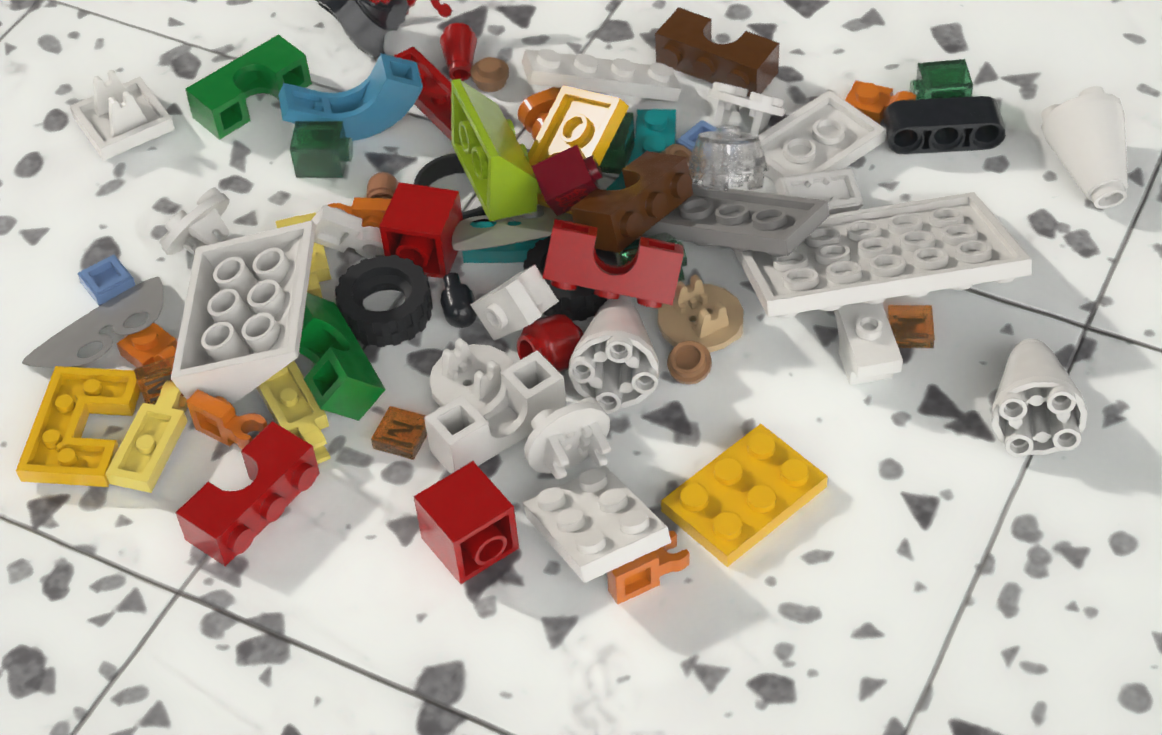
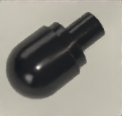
(456, 302)

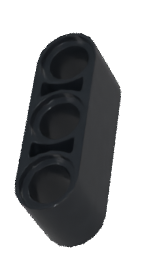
(944, 125)

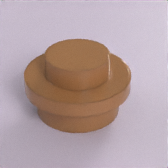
(490, 74)
(689, 362)

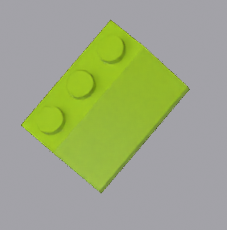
(491, 154)

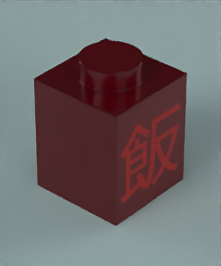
(567, 178)

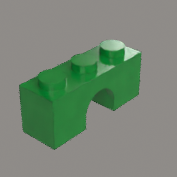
(221, 97)
(342, 374)

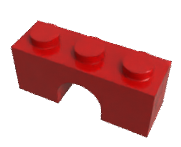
(648, 276)
(228, 521)

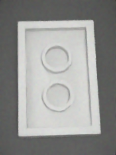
(819, 138)
(596, 523)

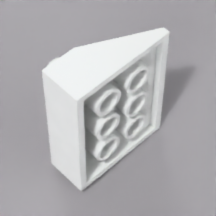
(243, 311)

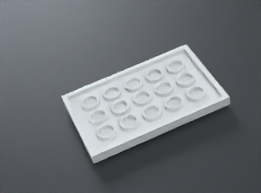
(888, 255)

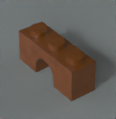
(688, 47)
(653, 189)

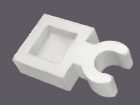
(342, 230)

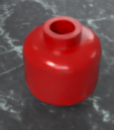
(553, 338)

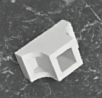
(515, 303)
(867, 343)

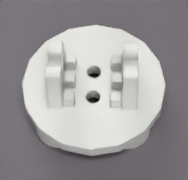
(733, 97)
(198, 226)
(472, 366)
(568, 437)

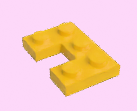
(55, 444)

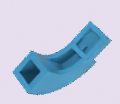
(364, 109)

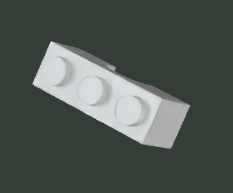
(464, 434)

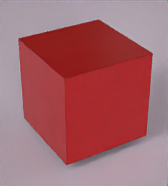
(422, 226)
(467, 522)

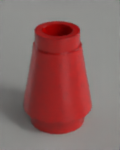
(458, 47)

